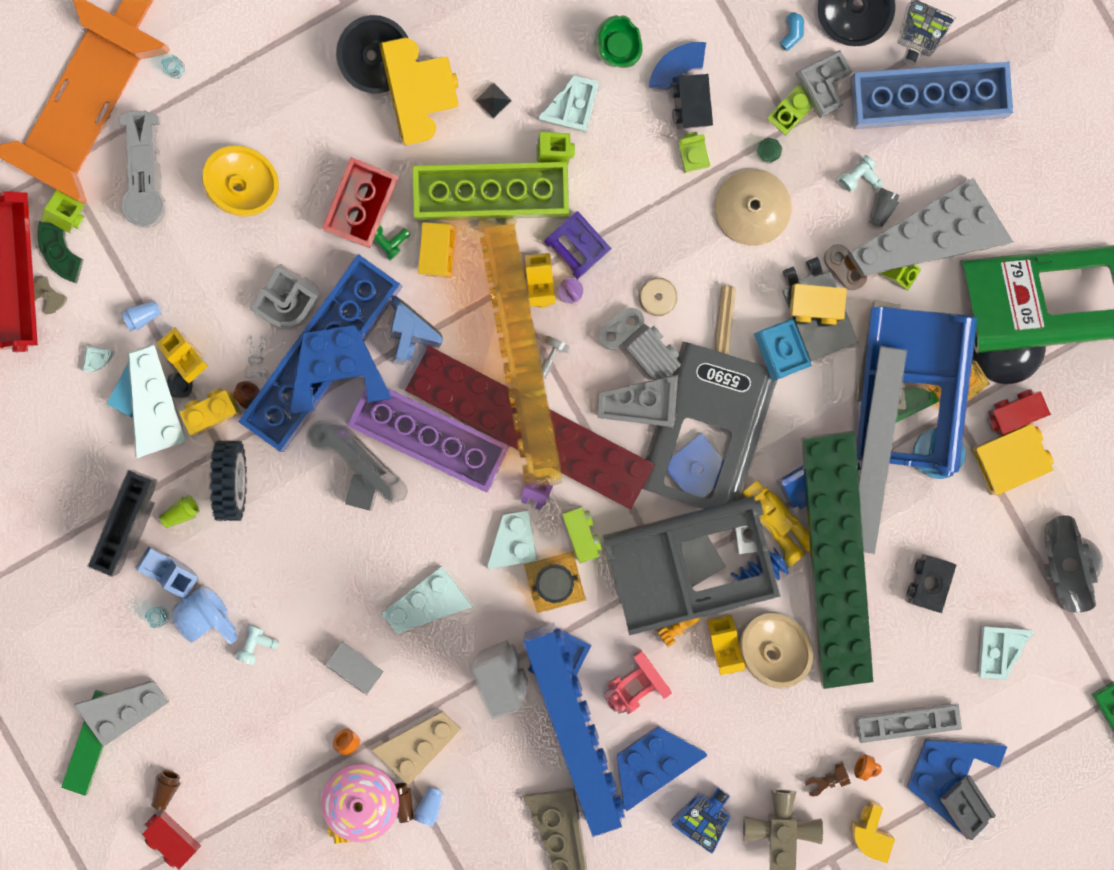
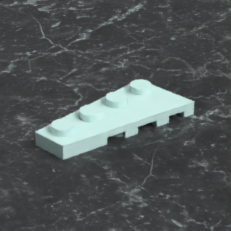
(154, 413)

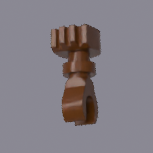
(840, 776)

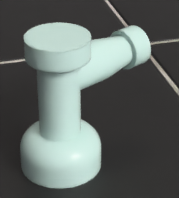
(848, 180)
(255, 637)

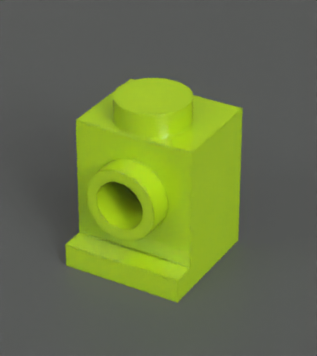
(554, 147)
(64, 212)

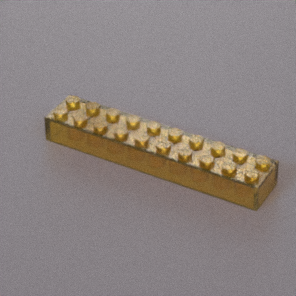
(523, 358)

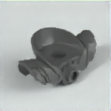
(1064, 542)

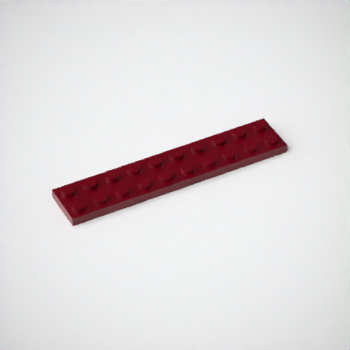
(487, 407)

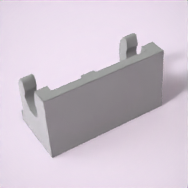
(354, 668)

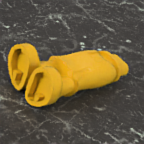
(779, 522)

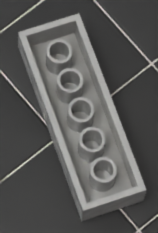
(500, 679)

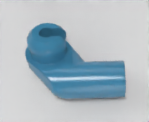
(796, 31)

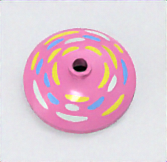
(364, 785)

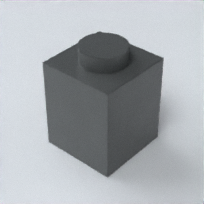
(360, 493)

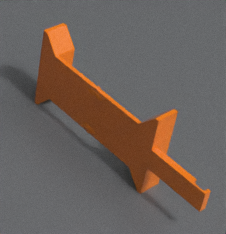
(95, 77)

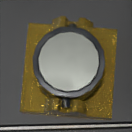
(555, 582)

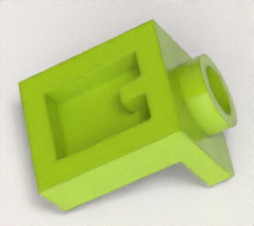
(693, 152)

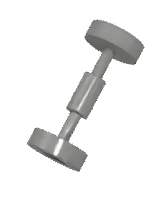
(557, 345)

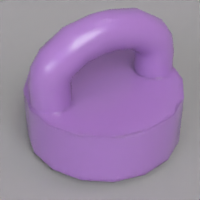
(570, 290)

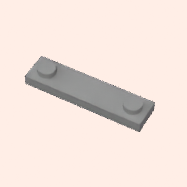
(908, 722)

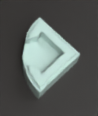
(96, 358)

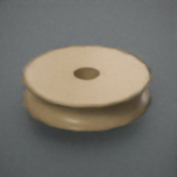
(654, 287)

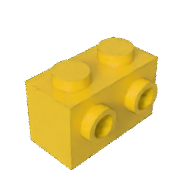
(817, 303)
(210, 412)

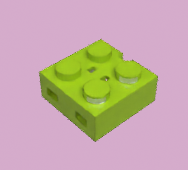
(584, 542)

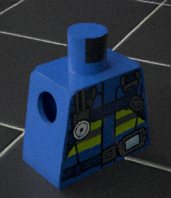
(704, 819)

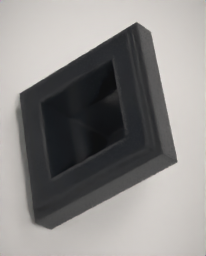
(493, 100)

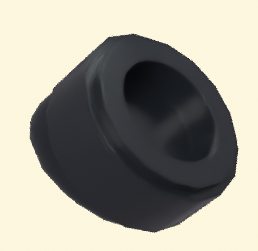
(178, 386)

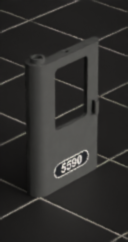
(722, 394)

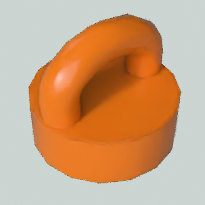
(346, 742)
(865, 766)

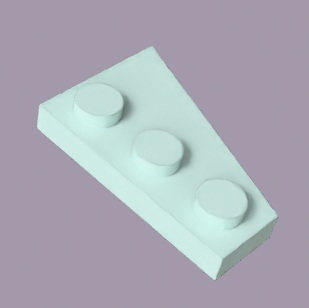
(428, 601)

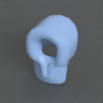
(202, 612)

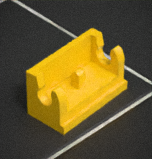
(437, 250)

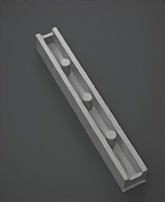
(879, 441)

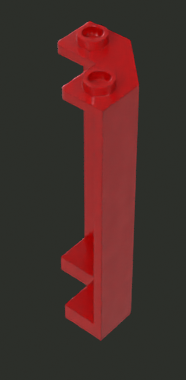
(17, 295)

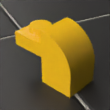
(540, 280)
(725, 645)
(868, 838)

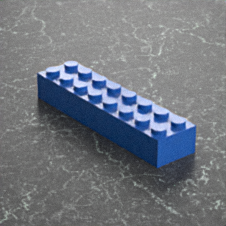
(356, 300)
(572, 727)

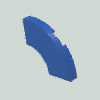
(676, 63)

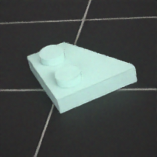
(572, 105)
(1000, 650)

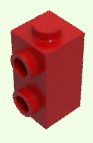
(1017, 413)
(170, 840)

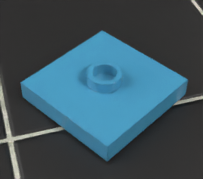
(782, 349)

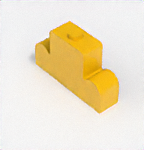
(417, 89)

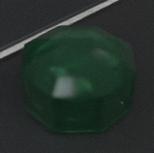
(769, 150)

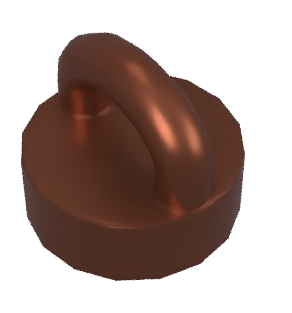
(245, 393)

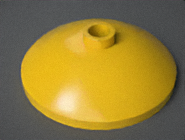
(241, 169)

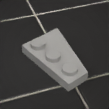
(642, 402)
(119, 711)

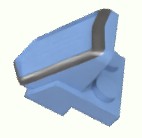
(409, 328)

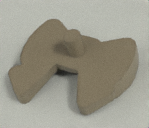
(54, 300)

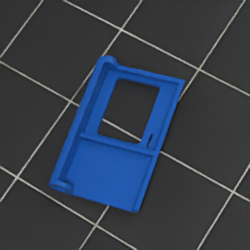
(937, 354)

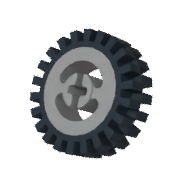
(228, 480)

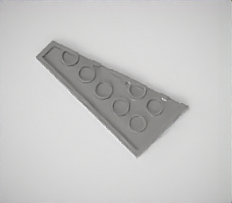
(944, 229)

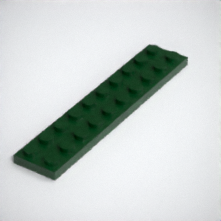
(837, 559)

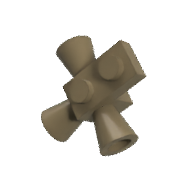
(783, 831)

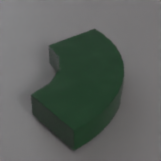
(56, 252)

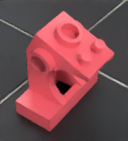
(620, 699)

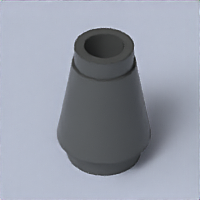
(883, 207)

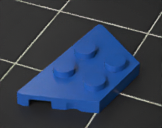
(654, 763)

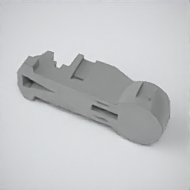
(142, 202)

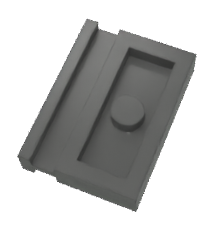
(967, 807)

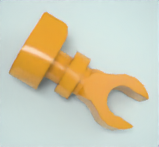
(668, 635)

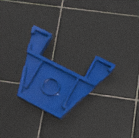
(334, 356)
(944, 764)

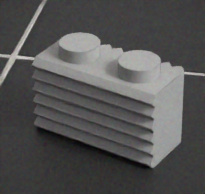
(650, 353)

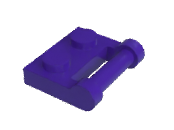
(584, 239)

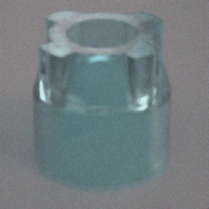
(178, 71)
(163, 613)

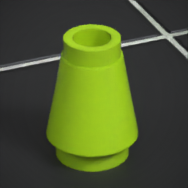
(181, 511)

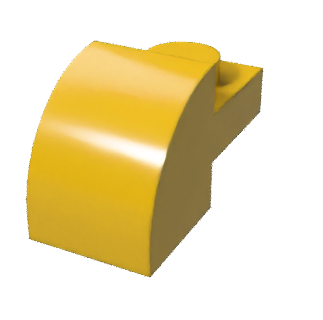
(182, 354)

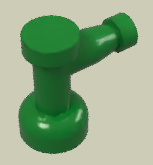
(391, 247)

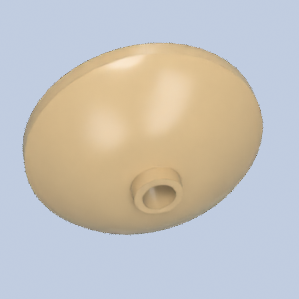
(740, 220)
(785, 642)

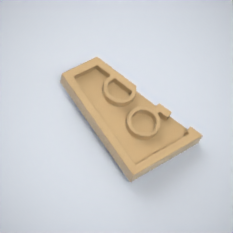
(417, 747)

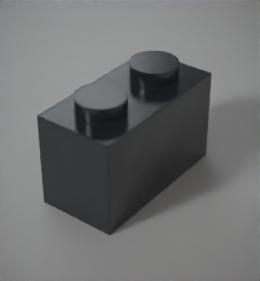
(691, 101)

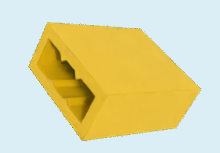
(1013, 459)

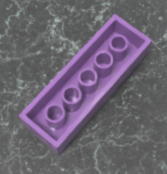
(431, 438)

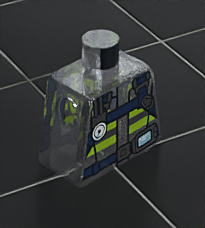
(922, 30)

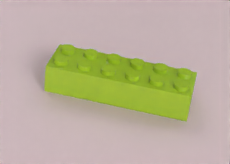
(491, 191)

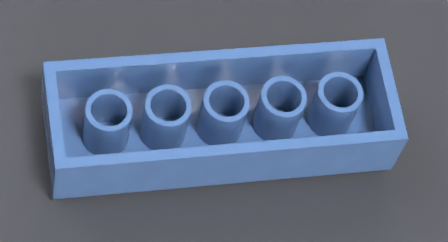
(931, 95)

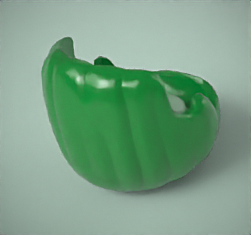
(618, 42)

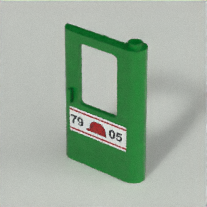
(1011, 302)

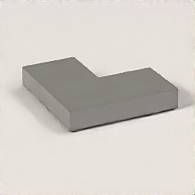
(818, 81)

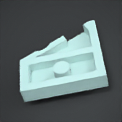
(513, 541)

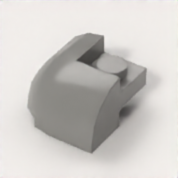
(285, 298)

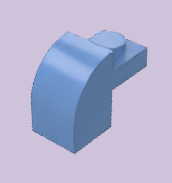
(168, 571)

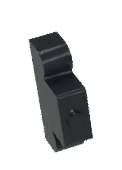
(124, 523)

